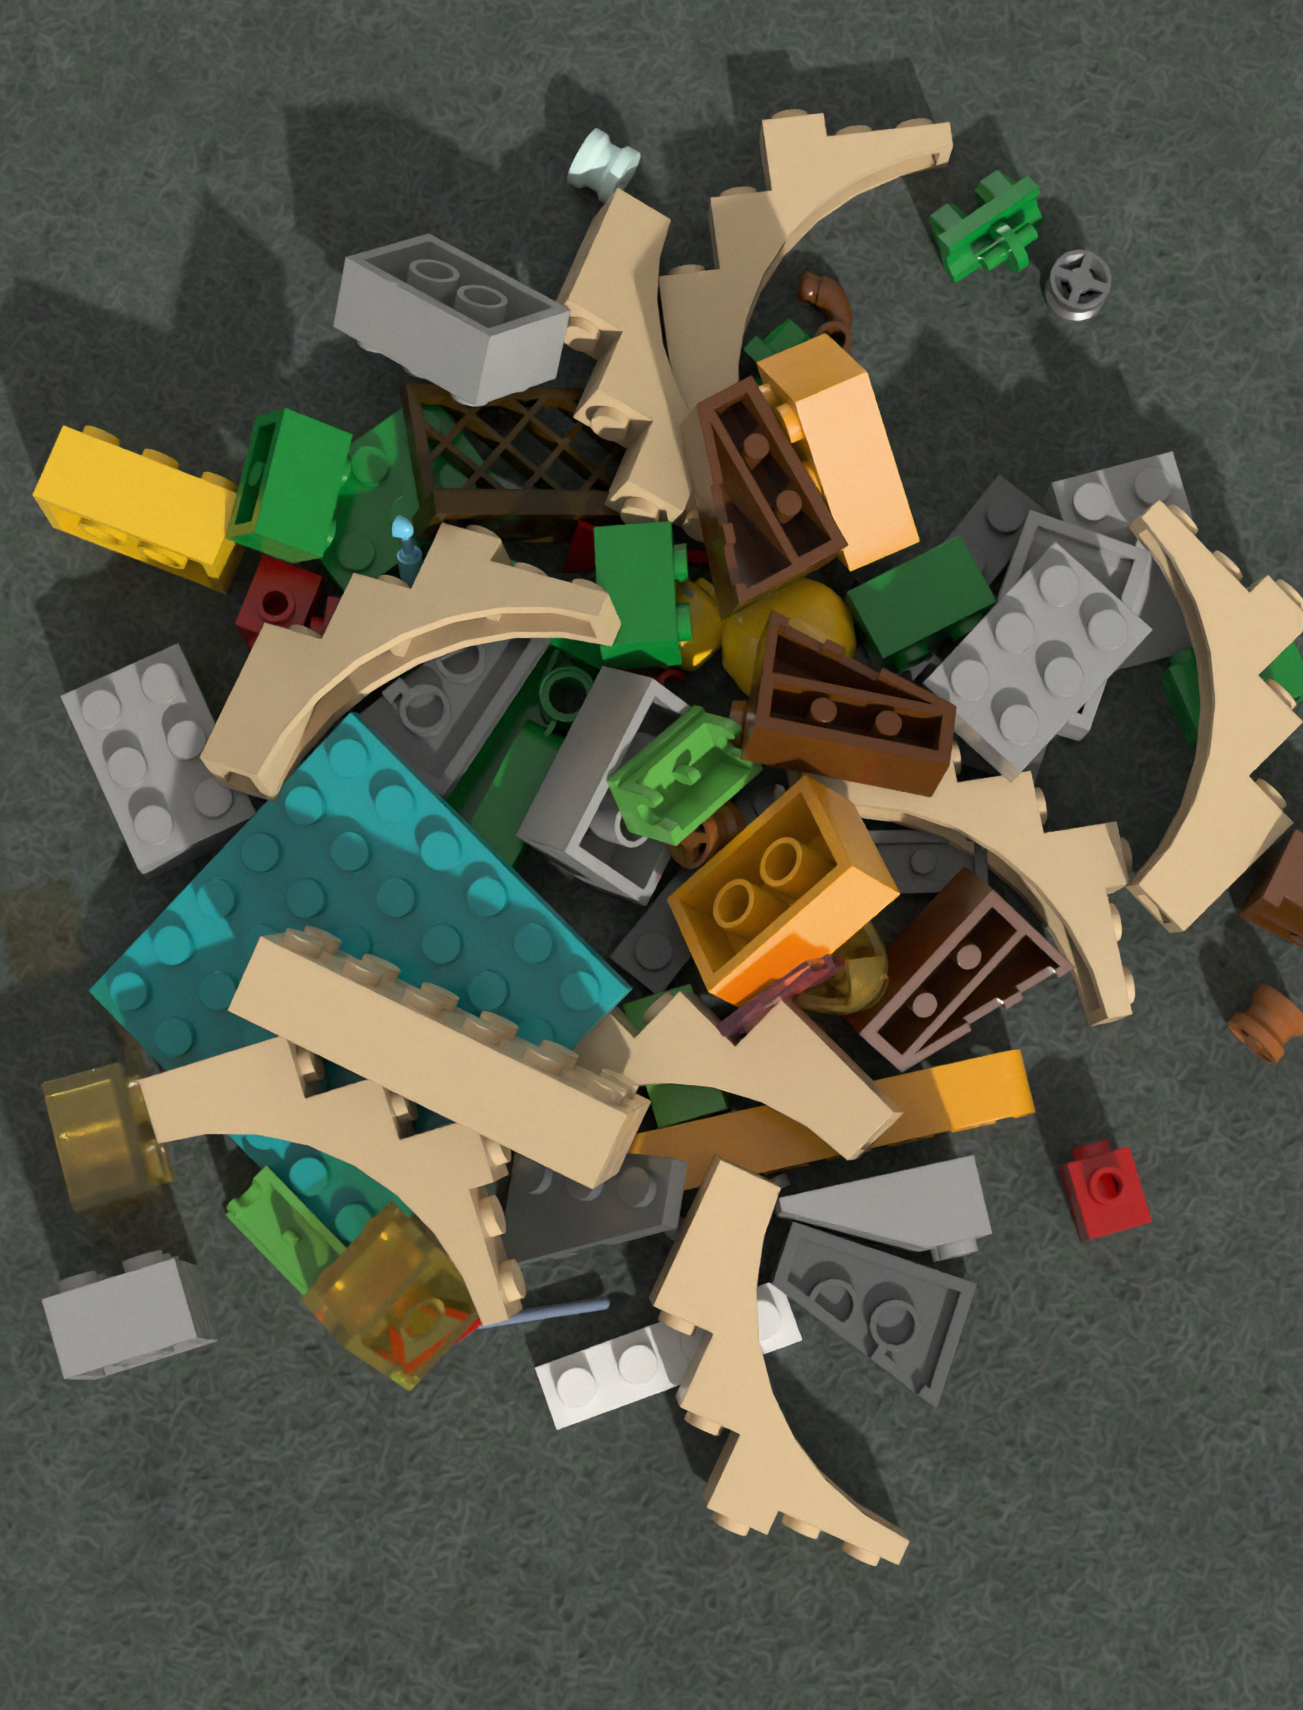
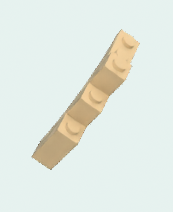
(753, 231)
(632, 384)
(381, 628)
(1235, 635)
(1056, 873)
(779, 1062)
(435, 1172)
(762, 1467)

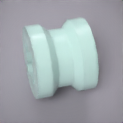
(602, 165)

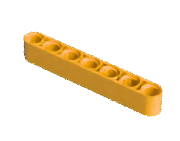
(932, 1100)

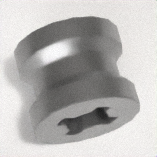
(1084, 274)

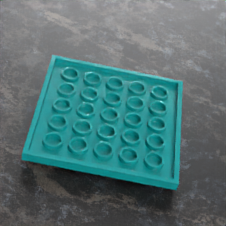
(391, 875)

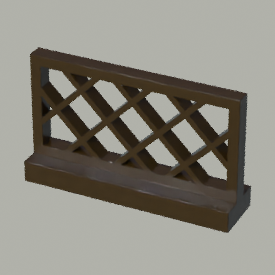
(511, 514)

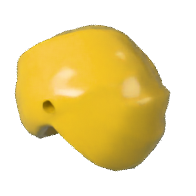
(811, 610)

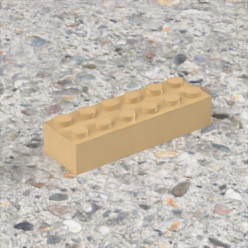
(441, 1054)

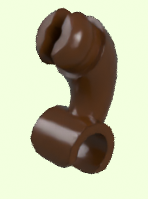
(830, 300)

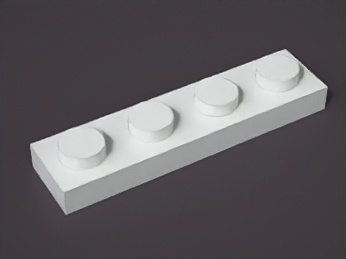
(645, 1363)

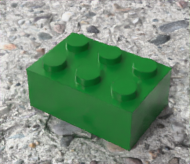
(380, 490)

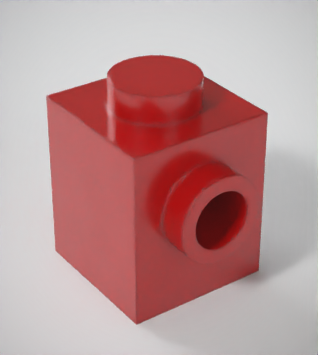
(279, 597)
(1104, 1190)

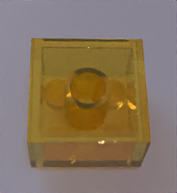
(106, 1141)
(394, 1297)

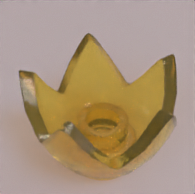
(858, 983)

